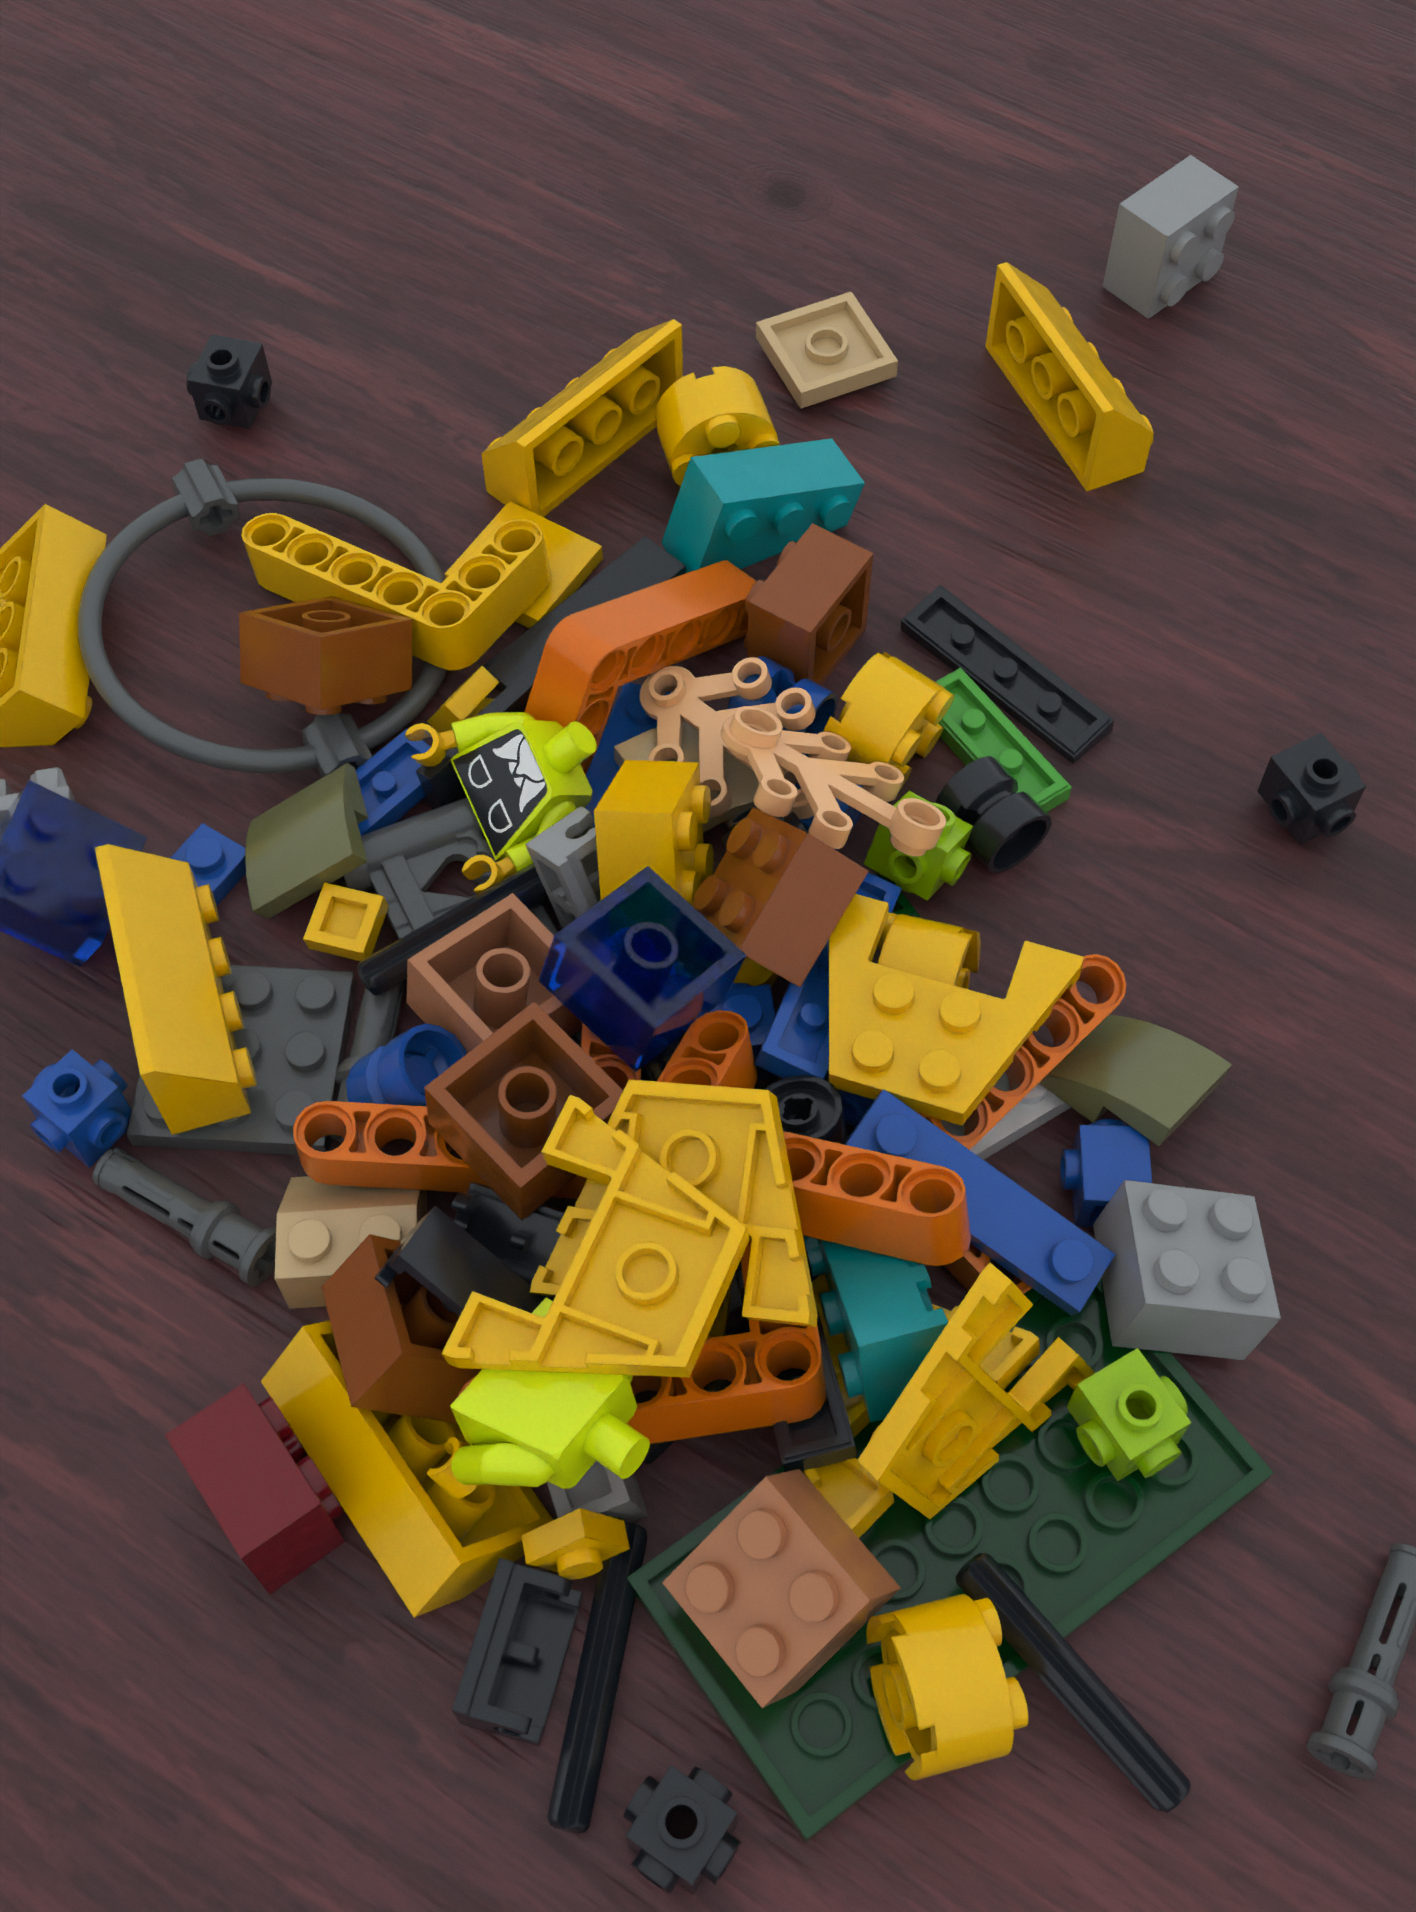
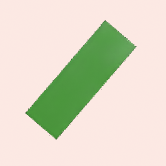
(980, 729)

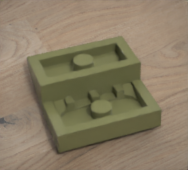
(305, 842)
(1138, 1074)

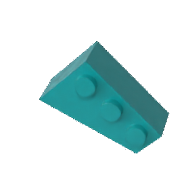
(758, 501)
(883, 1317)

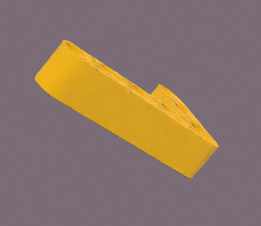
(451, 619)

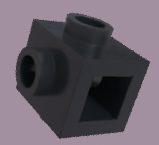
(230, 381)
(1311, 789)
(682, 1861)

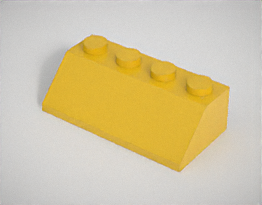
(1065, 382)
(585, 423)
(40, 651)
(175, 988)
(377, 1470)

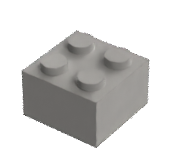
(1170, 236)
(1186, 1271)

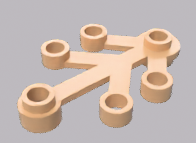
(688, 705)
(825, 775)

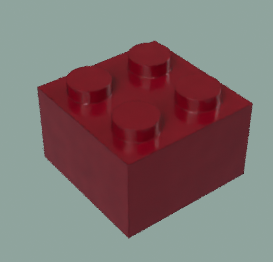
(248, 1475)

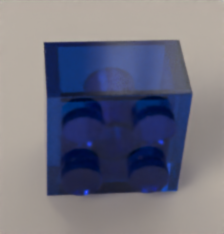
(52, 873)
(640, 967)

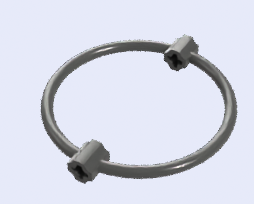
(211, 507)

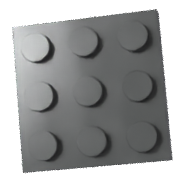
(296, 1041)

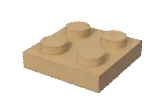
(826, 349)

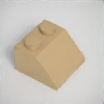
(326, 1223)

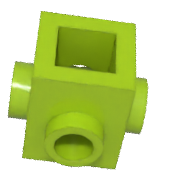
(928, 872)
(1129, 1417)

